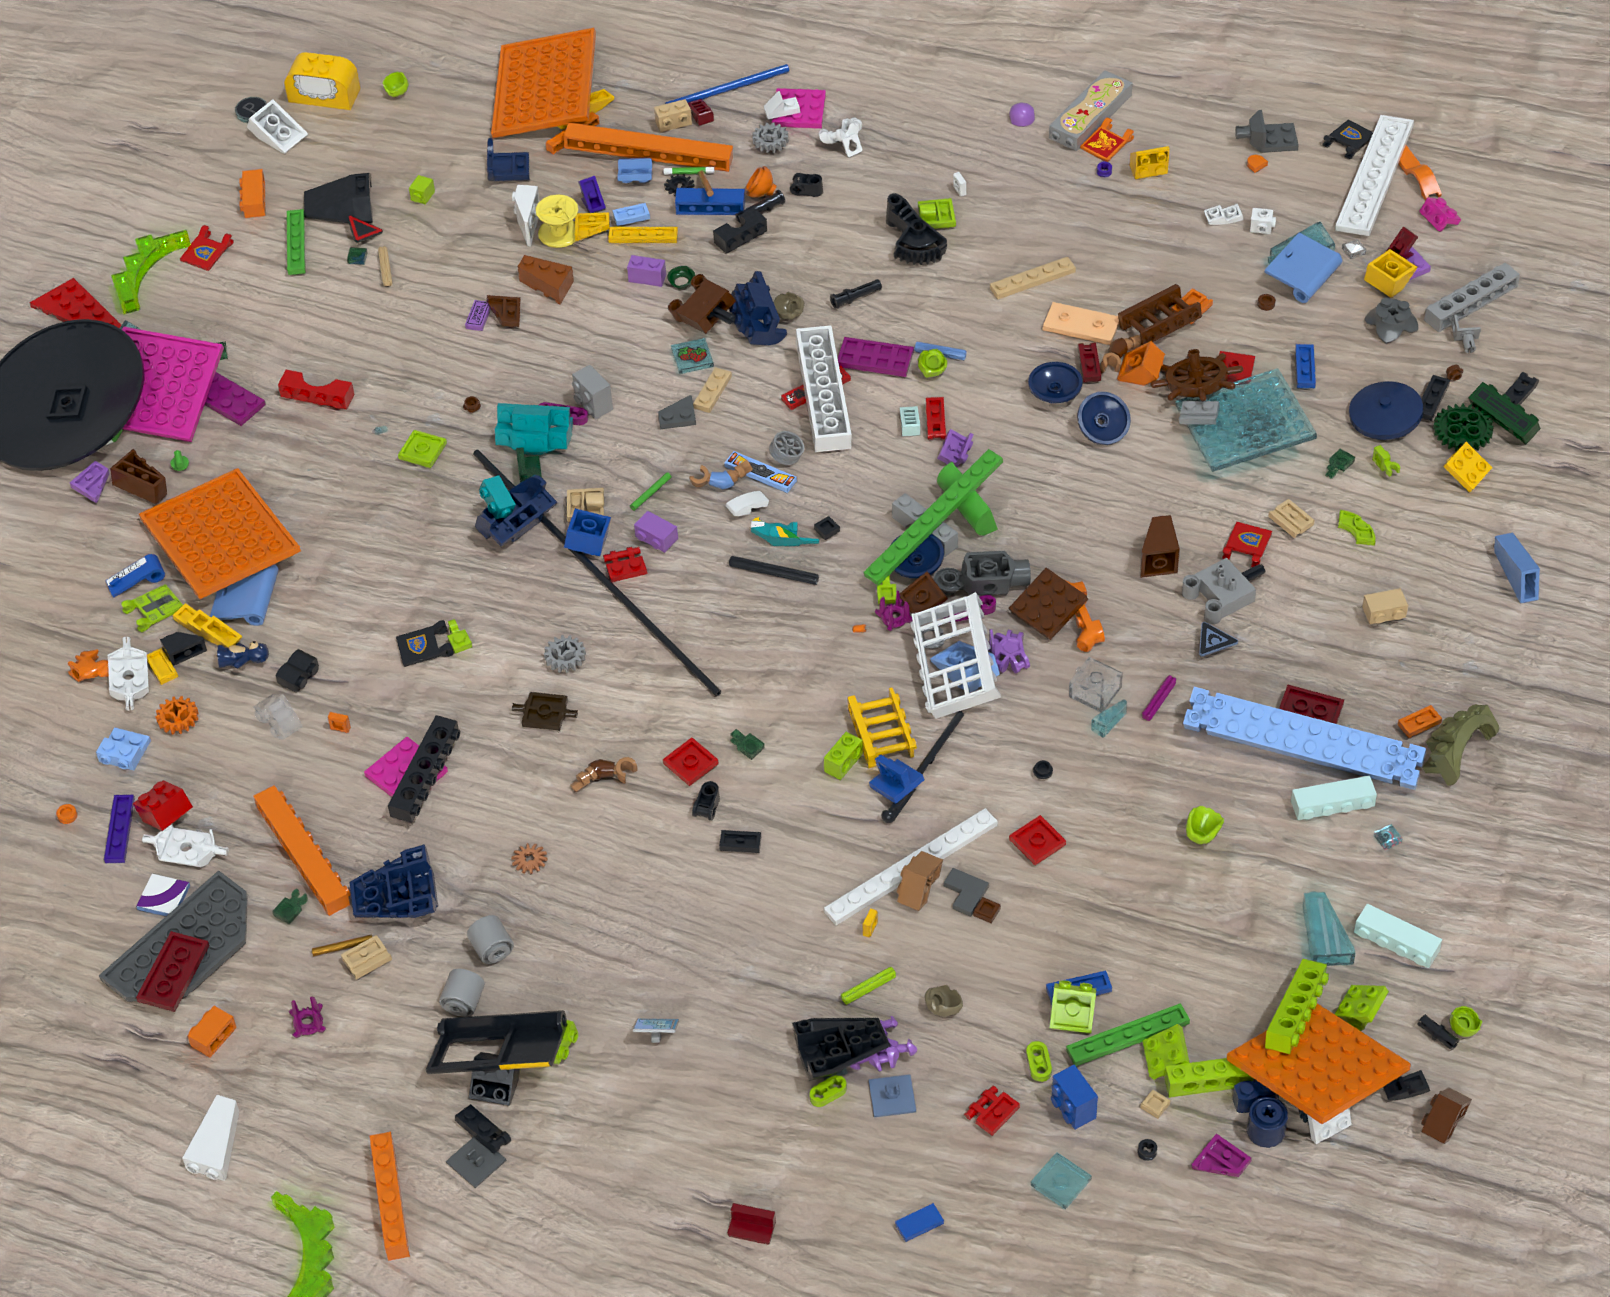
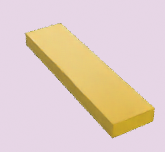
(643, 234)

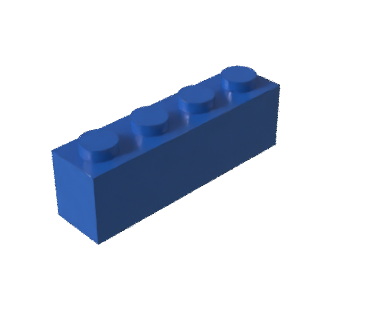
(697, 202)

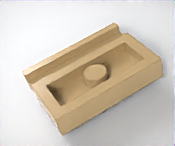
(1291, 518)
(366, 957)

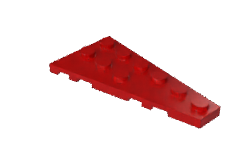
(72, 302)

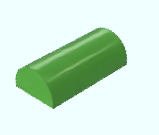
(973, 508)

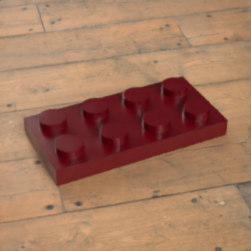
(172, 971)

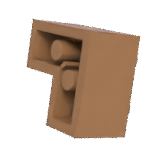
(917, 880)

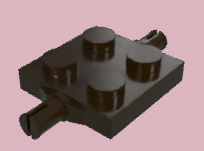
(544, 711)

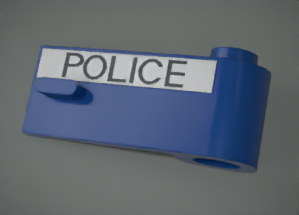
(146, 567)

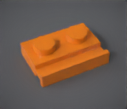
(1192, 297)

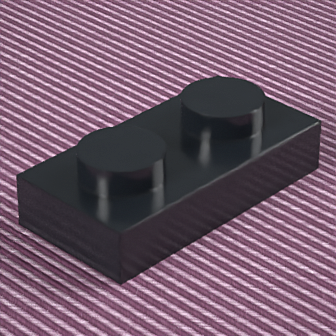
(740, 841)

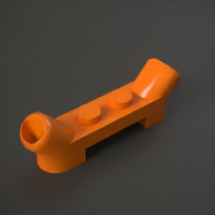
(1091, 630)

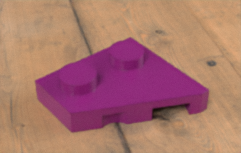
(1221, 1158)

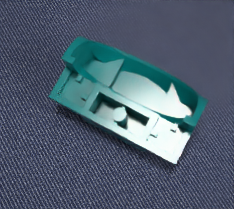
(532, 427)

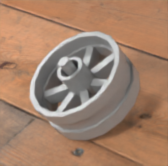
(789, 444)

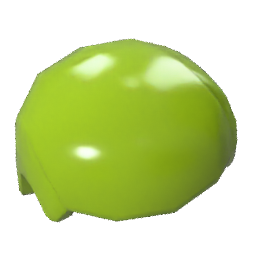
(395, 84)
(1465, 1021)

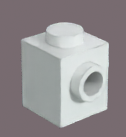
(1262, 221)

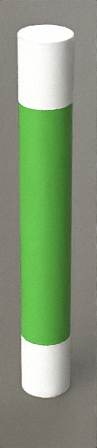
(688, 170)

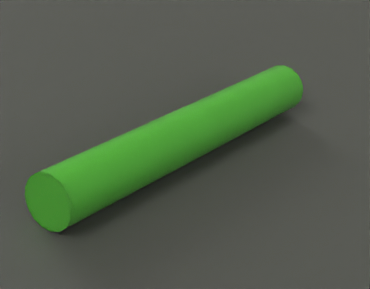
(649, 492)

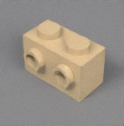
(672, 115)
(1385, 606)

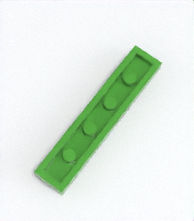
(296, 242)

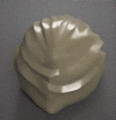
(789, 305)
(943, 1001)

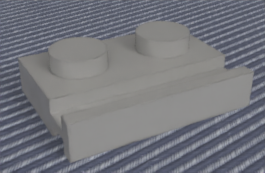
(1199, 412)

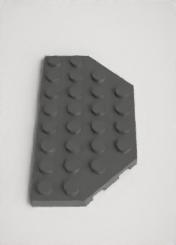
(210, 913)

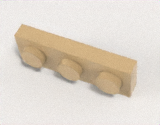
(712, 390)

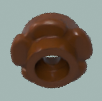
(1454, 372)
(471, 404)

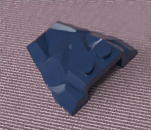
(397, 889)

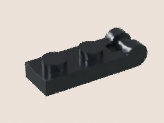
(1518, 391)
(482, 1129)

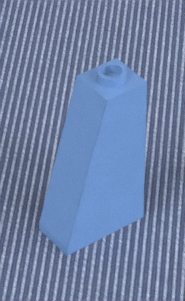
(1518, 567)

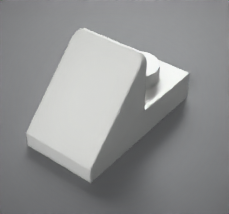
(778, 107)

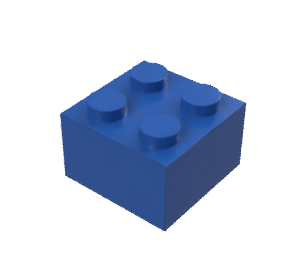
(587, 532)
(1074, 1097)

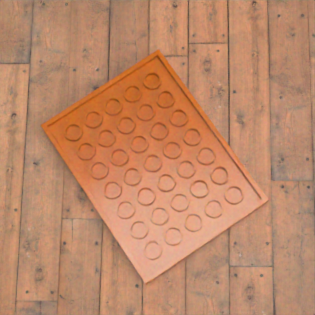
(544, 83)
(219, 533)

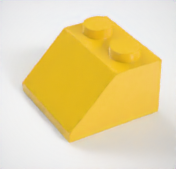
(1389, 273)

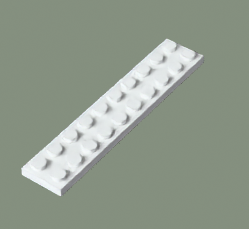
(1374, 175)

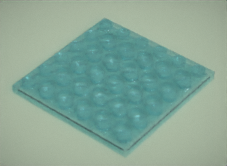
(1251, 421)

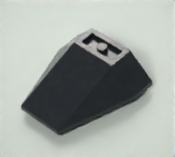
(340, 199)
(837, 1043)

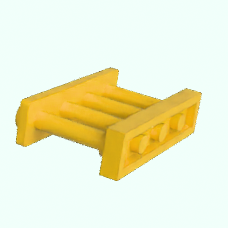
(861, 724)

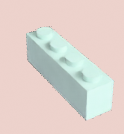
(1333, 798)
(1398, 936)

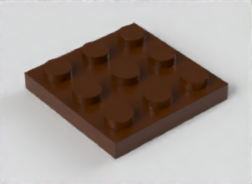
(1048, 603)

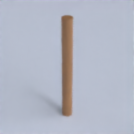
(705, 182)

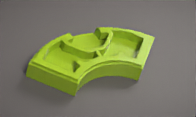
(1357, 527)

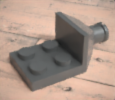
(1268, 136)

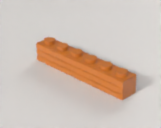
(557, 142)

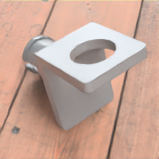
(1465, 334)

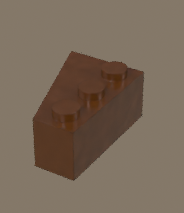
(138, 478)

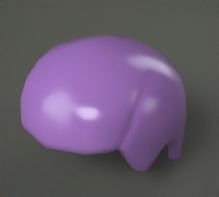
(1022, 114)

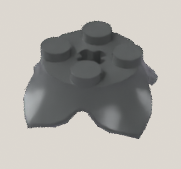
(1391, 319)

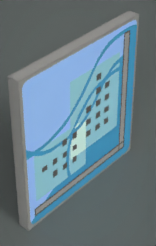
(656, 1026)

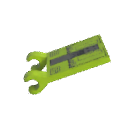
(154, 606)

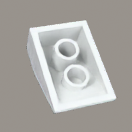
(276, 127)
(525, 206)

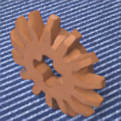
(520, 858)

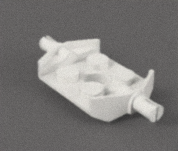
(128, 662)
(172, 841)

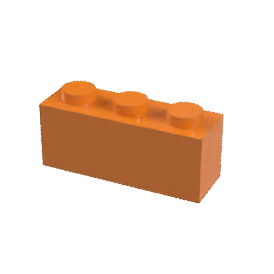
(252, 193)

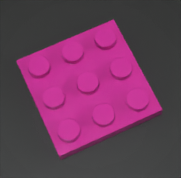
(811, 108)
(392, 766)

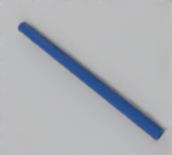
(734, 84)

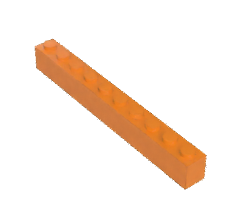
(644, 145)

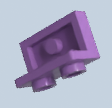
(955, 448)

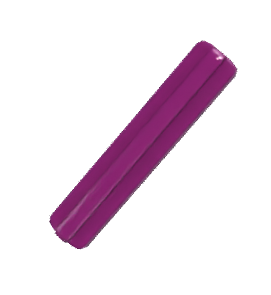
(1159, 698)

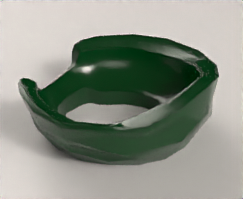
(680, 271)

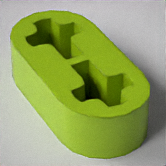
(828, 1091)

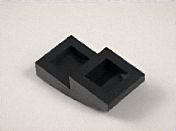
(1407, 1086)

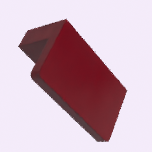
(751, 1223)

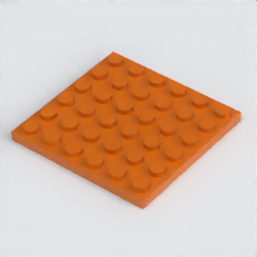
(1326, 1070)

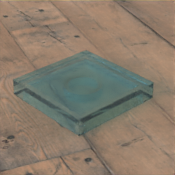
(1061, 1180)

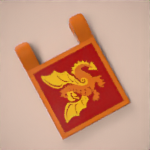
(1105, 143)

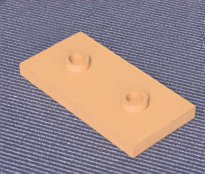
(1081, 323)

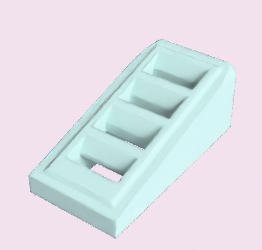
(910, 421)

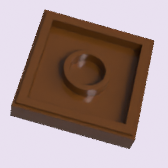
(923, 594)

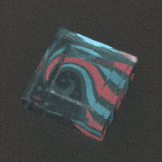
(1388, 837)

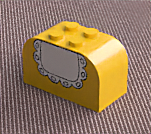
(322, 81)

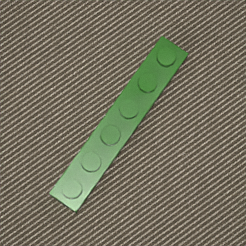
(1126, 1035)

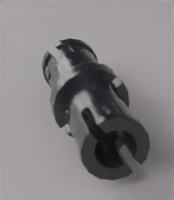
(1438, 1032)

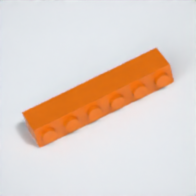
(389, 1196)

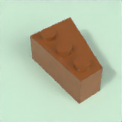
(546, 276)

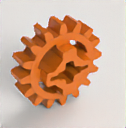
(168, 718)

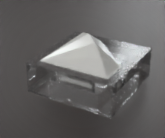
(1354, 249)

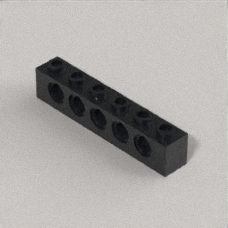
(424, 769)

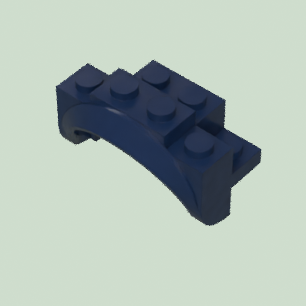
(756, 304)
(531, 504)

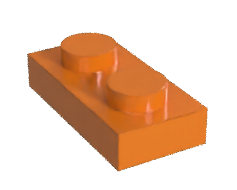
(1419, 721)

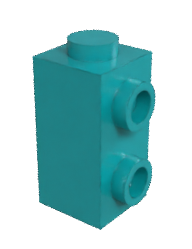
(497, 497)

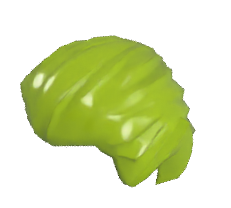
(932, 362)

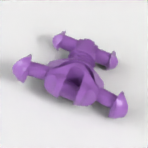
(891, 1053)

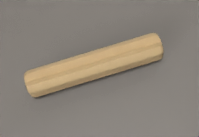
(385, 266)

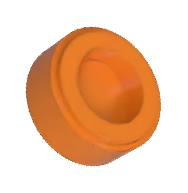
(66, 814)

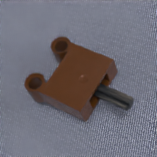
(704, 306)

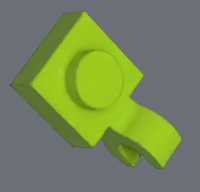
(1382, 460)
(888, 591)
(458, 639)

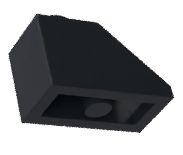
(182, 646)

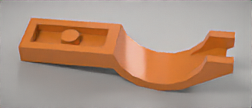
(1423, 173)

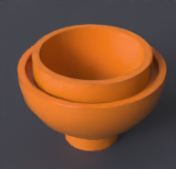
(760, 183)

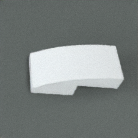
(1220, 216)
(743, 504)

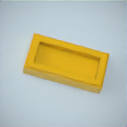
(161, 666)

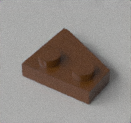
(505, 309)

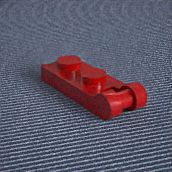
(935, 417)

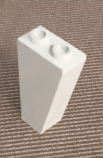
(213, 1142)

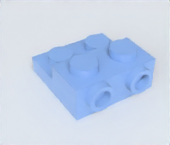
(123, 749)

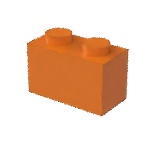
(211, 1031)

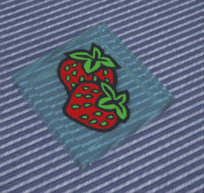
(692, 356)

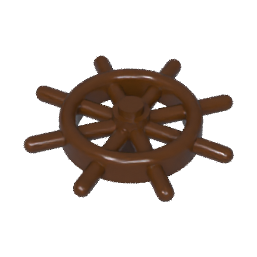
(1196, 376)

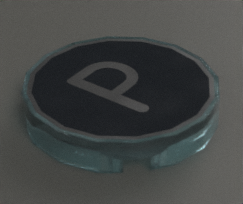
(248, 107)

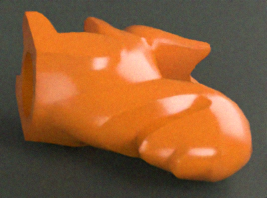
(86, 667)

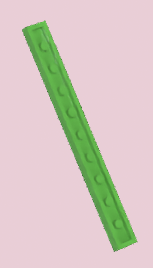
(933, 517)

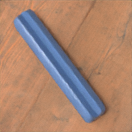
(948, 352)

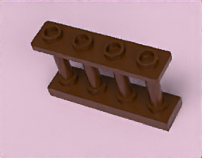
(1159, 302)

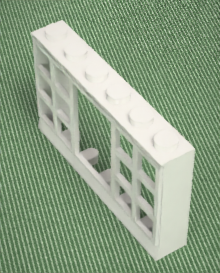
(981, 645)

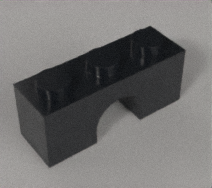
(730, 238)

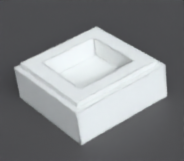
(959, 184)

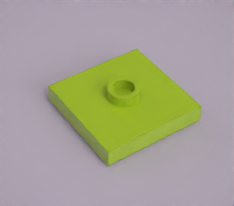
(422, 448)

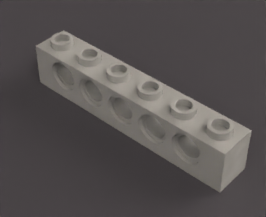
(1472, 296)

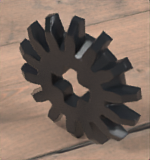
(672, 184)

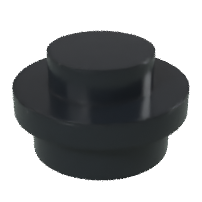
(1043, 769)

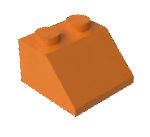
(1141, 365)

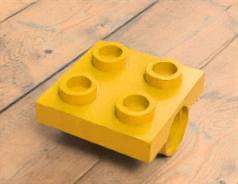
(1467, 467)

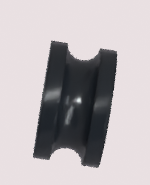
(1145, 1155)

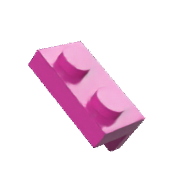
(1439, 213)

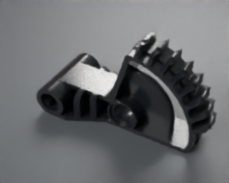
(915, 233)

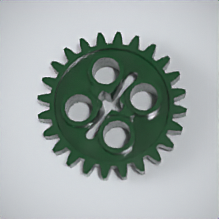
(1463, 425)

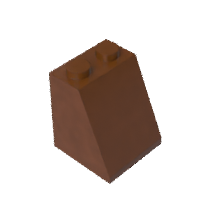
(1160, 548)

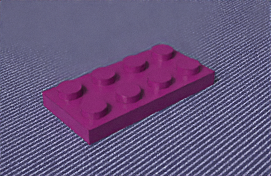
(875, 356)
(232, 400)

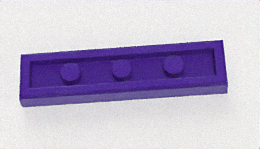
(119, 829)

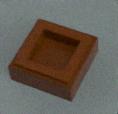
(987, 910)

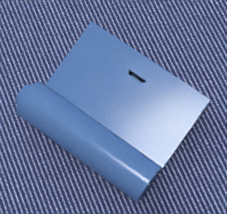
(1304, 266)
(246, 597)

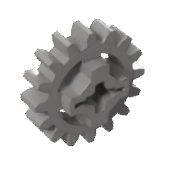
(770, 137)
(564, 653)

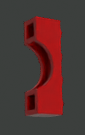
(335, 394)

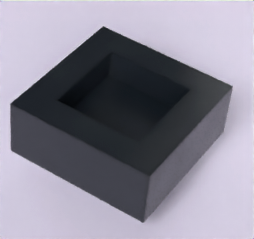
(826, 527)

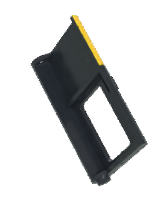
(529, 1040)

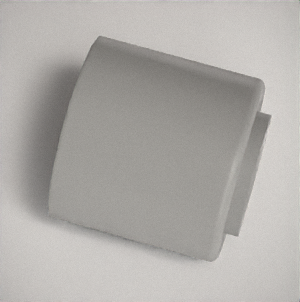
(490, 939)
(461, 992)

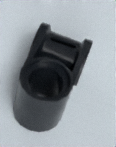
(808, 185)
(707, 803)

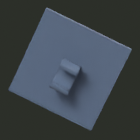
(892, 1096)

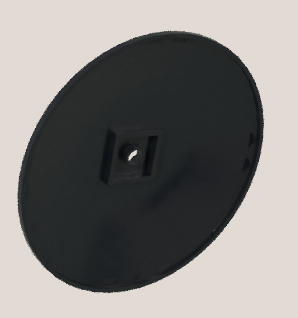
(66, 361)

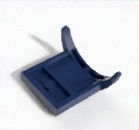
(506, 165)

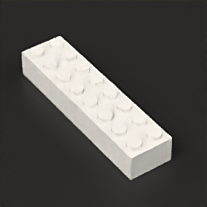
(823, 389)

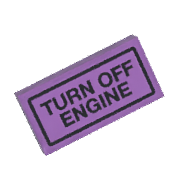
(478, 315)

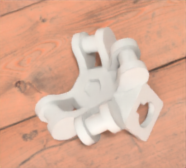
(849, 131)

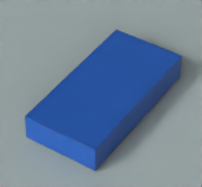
(919, 1222)

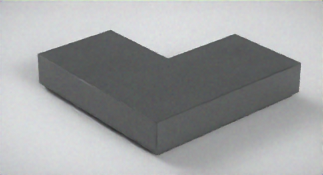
(970, 890)

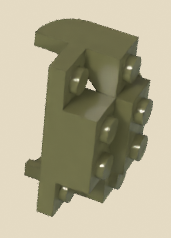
(1451, 738)

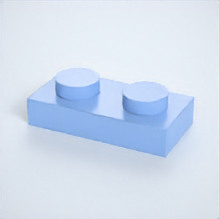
(631, 214)

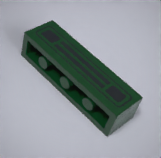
(1505, 413)

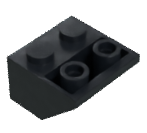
(493, 1086)

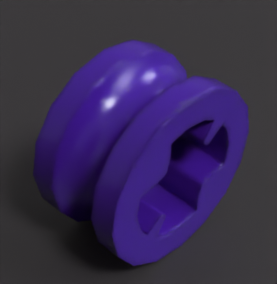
(1104, 165)

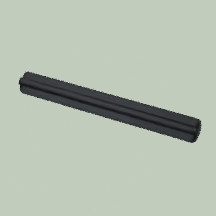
(774, 570)

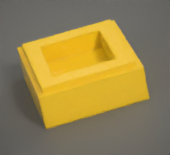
(870, 922)

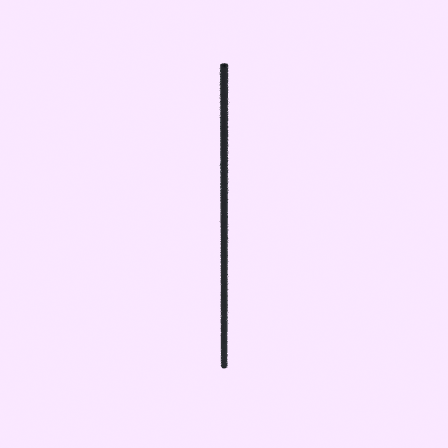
(634, 609)

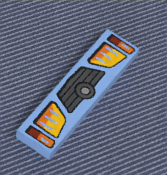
(763, 472)

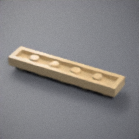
(1032, 278)

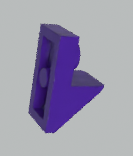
(591, 194)

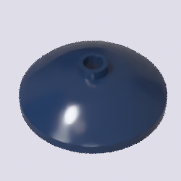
(1055, 382)
(1111, 411)
(929, 557)

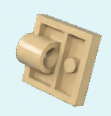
(585, 499)

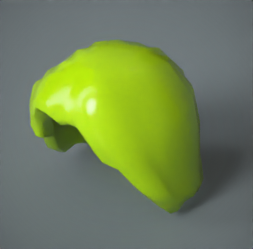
(1203, 824)

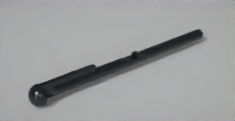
(891, 814)

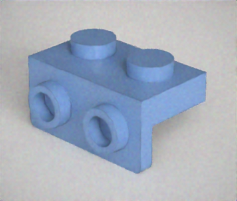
(635, 170)

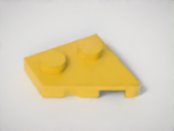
(590, 224)

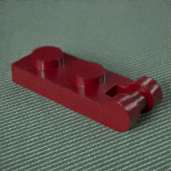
(1089, 362)

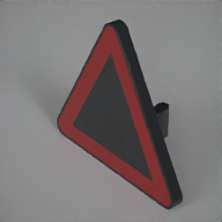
(362, 230)

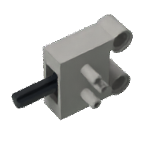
(1223, 587)

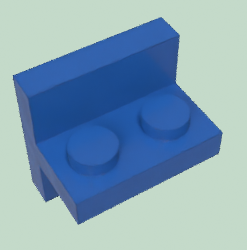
(895, 779)

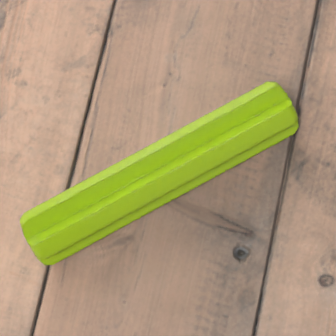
(868, 985)

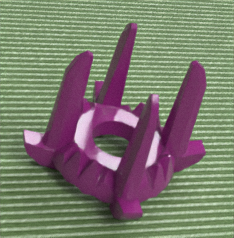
(886, 613)
(314, 1012)

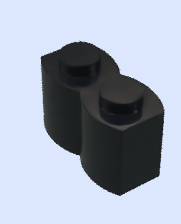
(297, 670)

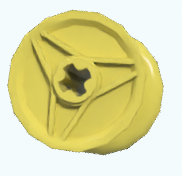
(558, 216)

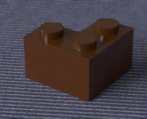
(1446, 1112)

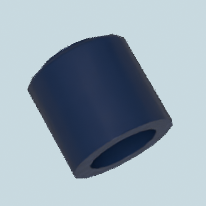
(1267, 1122)

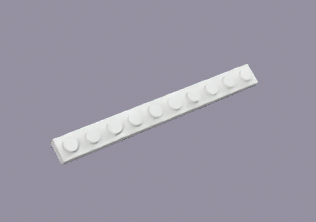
(890, 878)

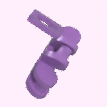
(1009, 646)

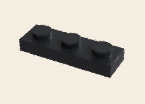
(1433, 396)

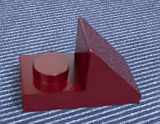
(1403, 243)

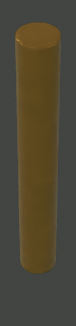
(339, 945)

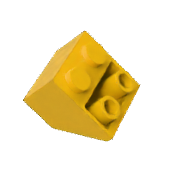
(1149, 162)

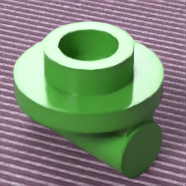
(179, 462)

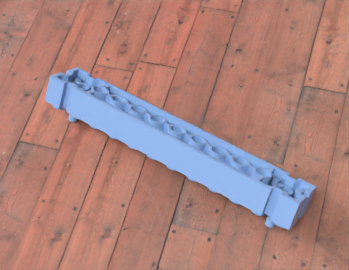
(1304, 738)

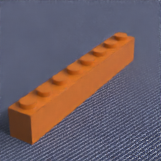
(302, 851)

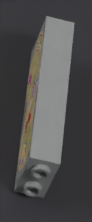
(1090, 109)

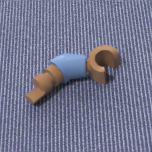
(722, 479)

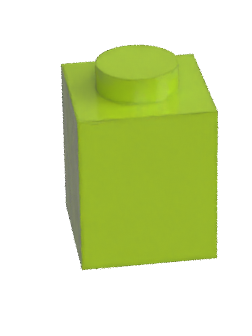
(421, 189)

